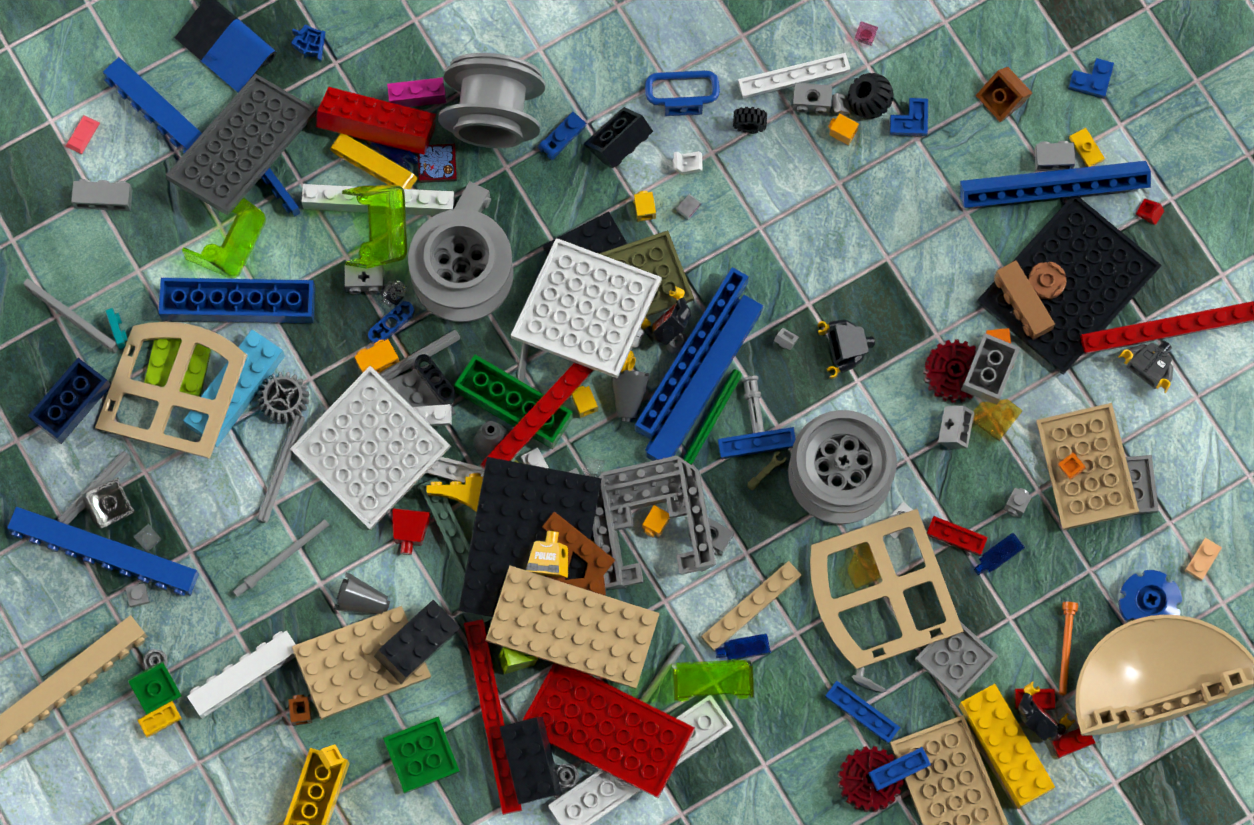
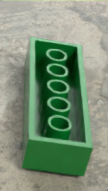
(508, 398)

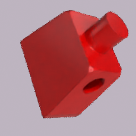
(409, 528)

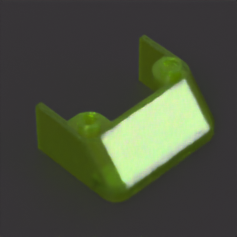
(386, 225)
(237, 245)
(712, 679)

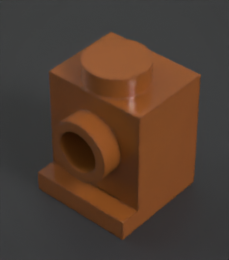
(295, 703)

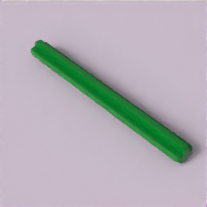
(712, 416)

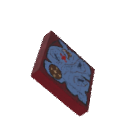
(438, 164)

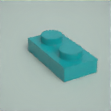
(119, 335)

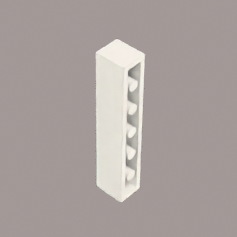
(242, 675)

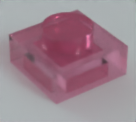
(866, 33)

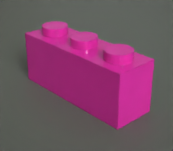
(417, 92)

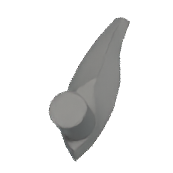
(867, 683)

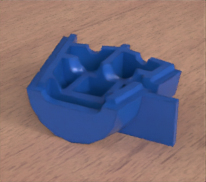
(309, 42)

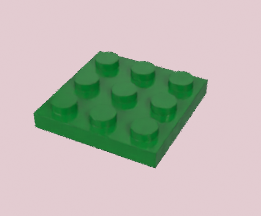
(421, 755)

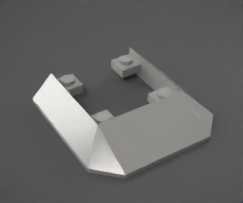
(646, 485)

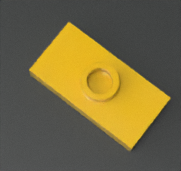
(1087, 148)
(159, 719)

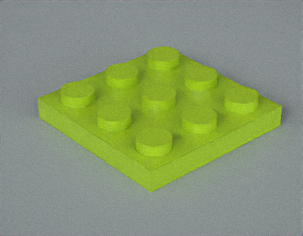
(162, 360)

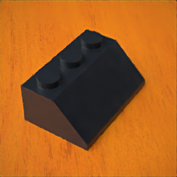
(619, 137)

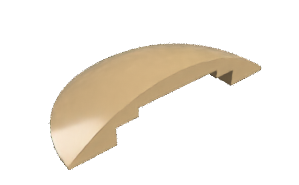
(1158, 673)

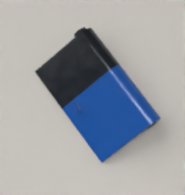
(225, 44)

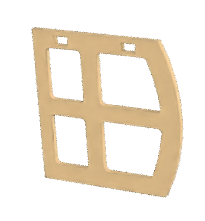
(169, 395)
(890, 587)

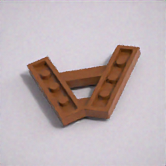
(576, 542)

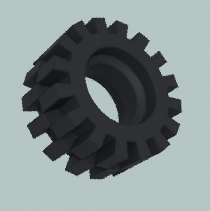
(750, 120)

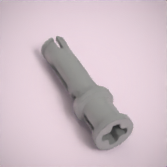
(754, 394)

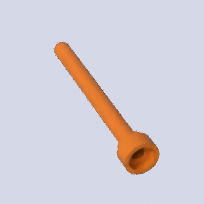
(1069, 609)

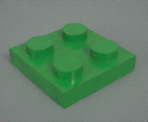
(154, 687)

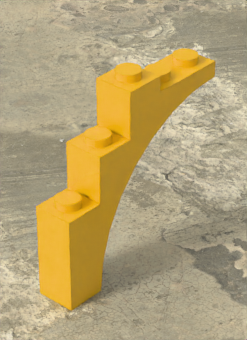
(465, 494)

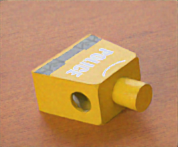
(549, 557)

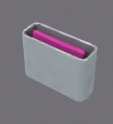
(688, 206)

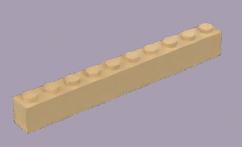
(69, 680)

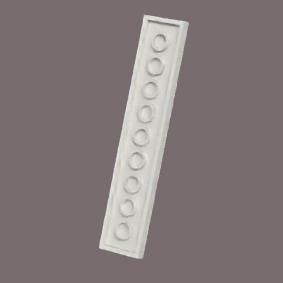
(604, 792)

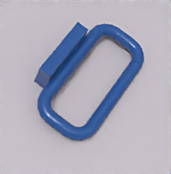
(682, 105)

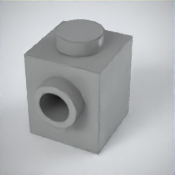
(1017, 502)

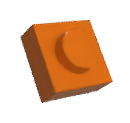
(1071, 466)

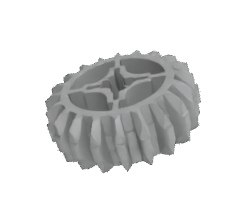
(289, 393)

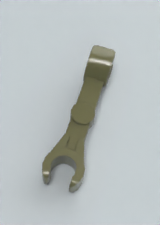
(754, 482)

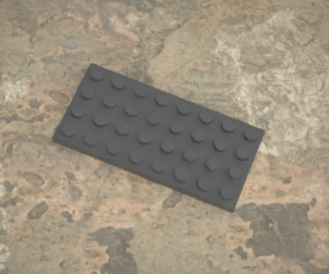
(241, 144)

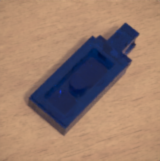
(999, 554)
(744, 648)

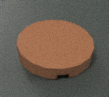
(1047, 280)

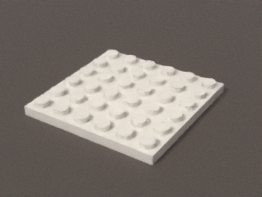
(586, 308)
(370, 447)

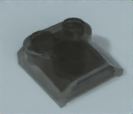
(107, 503)

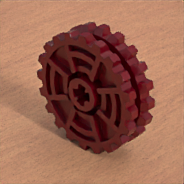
(940, 368)
(855, 782)

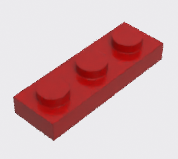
(956, 536)

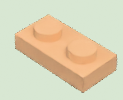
(1203, 559)

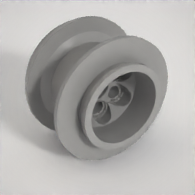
(492, 100)
(463, 296)
(851, 500)

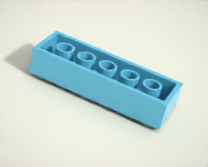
(260, 363)

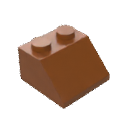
(1004, 93)

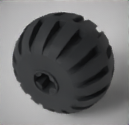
(870, 95)

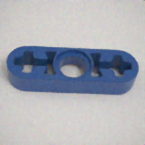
(391, 315)

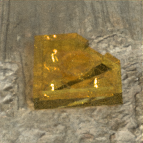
(996, 418)
(863, 567)

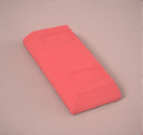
(82, 134)

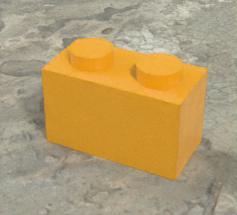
(379, 356)

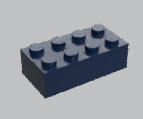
(69, 400)

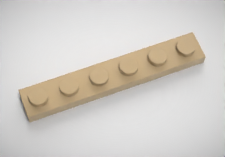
(751, 606)

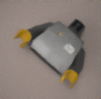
(1151, 364)

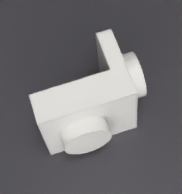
(688, 162)

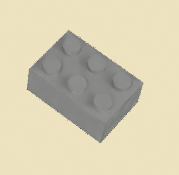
(990, 368)

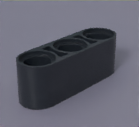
(432, 371)

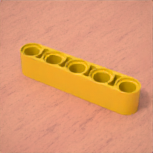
(372, 162)

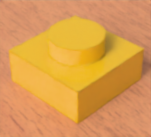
(330, 756)

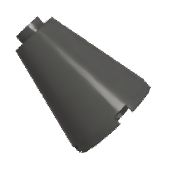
(628, 393)
(488, 437)
(360, 597)

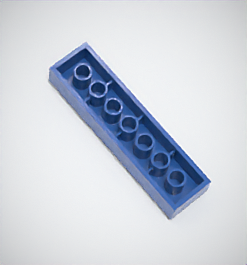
(237, 300)

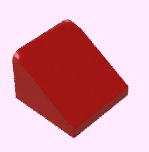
(1150, 211)

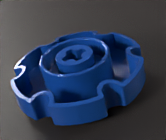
(1152, 586)

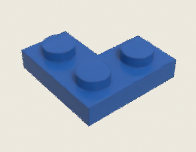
(1093, 84)
(913, 124)

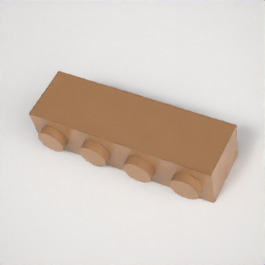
(1024, 300)

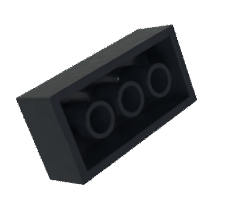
(417, 641)
(530, 760)

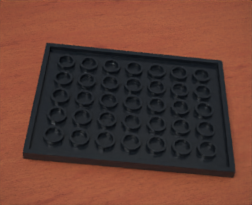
(1101, 278)
(510, 518)

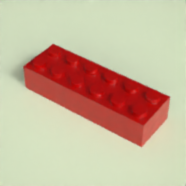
(376, 120)

